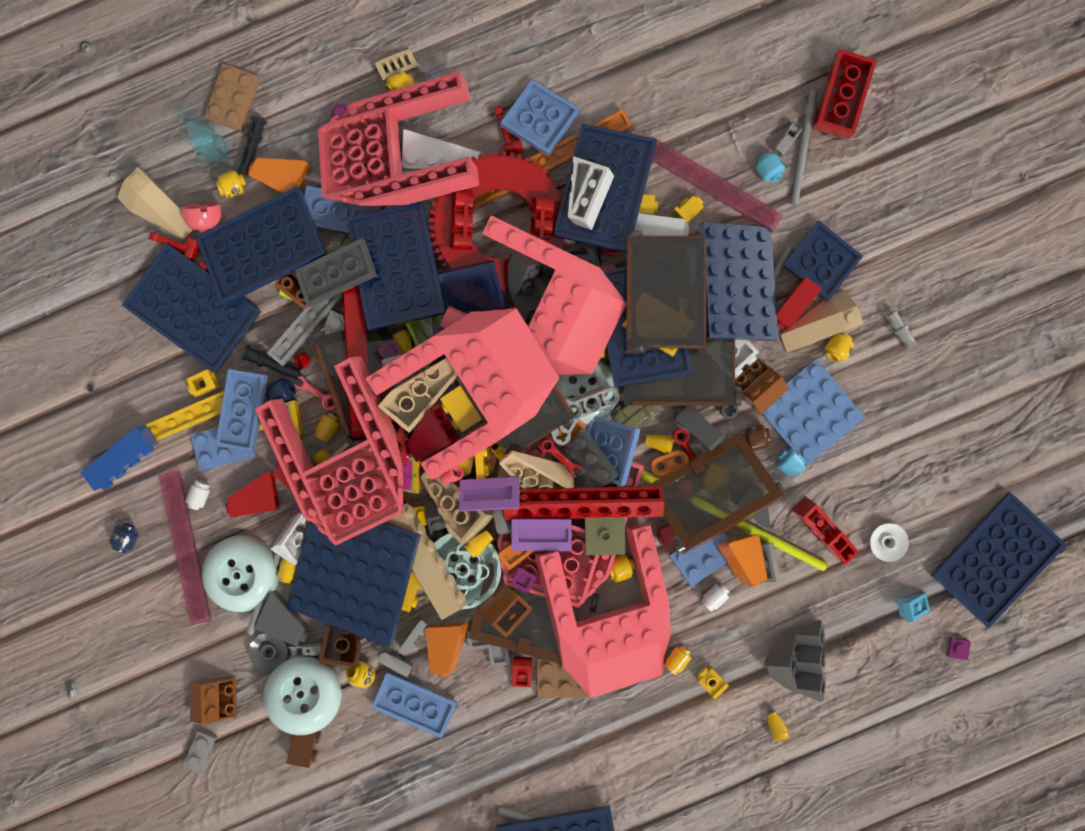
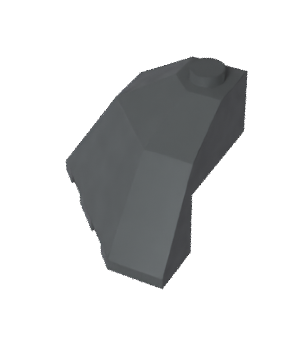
(798, 661)

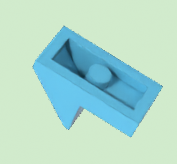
(913, 606)

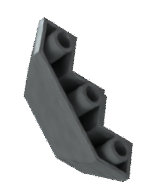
(527, 283)

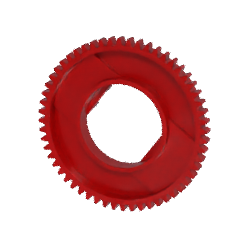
(455, 210)

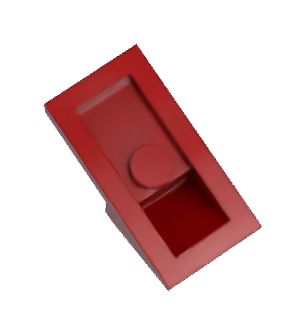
(522, 672)

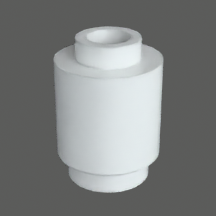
(197, 495)
(715, 597)

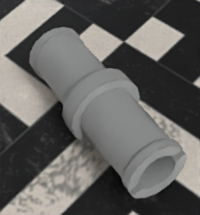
(901, 329)

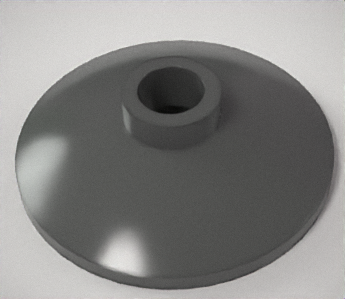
(261, 658)

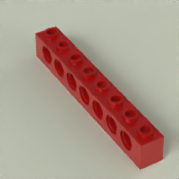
(588, 503)

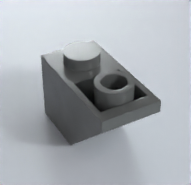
(435, 521)

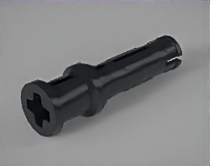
(253, 137)
(262, 359)

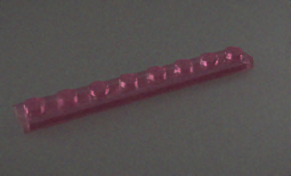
(716, 186)
(185, 547)

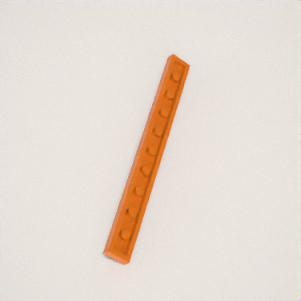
(562, 153)

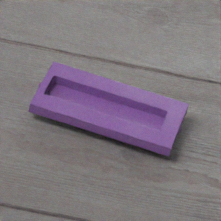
(489, 494)
(541, 534)

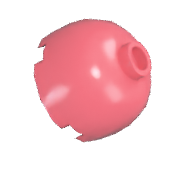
(202, 216)

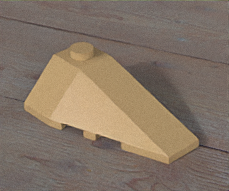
(151, 202)
(823, 321)
(416, 396)
(536, 472)
(459, 524)

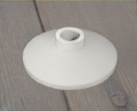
(898, 542)

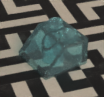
(206, 143)

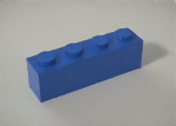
(119, 458)

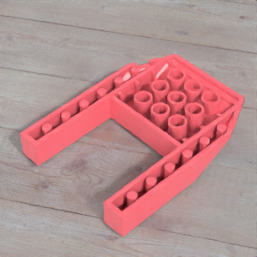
(364, 154)
(575, 310)
(498, 367)
(355, 486)
(581, 571)
(615, 645)

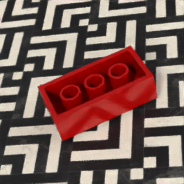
(844, 94)

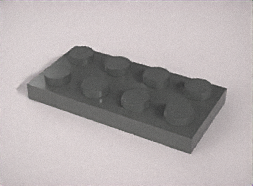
(336, 272)

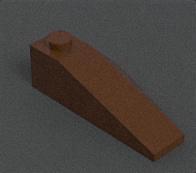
(340, 648)

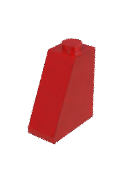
(796, 302)
(255, 497)

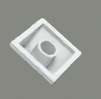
(290, 540)

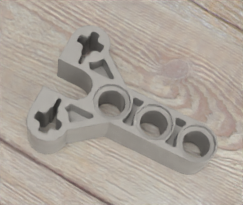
(583, 410)

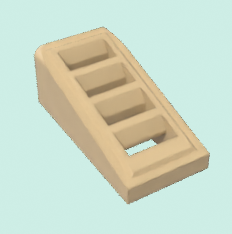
(380, 65)

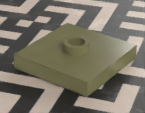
(605, 536)

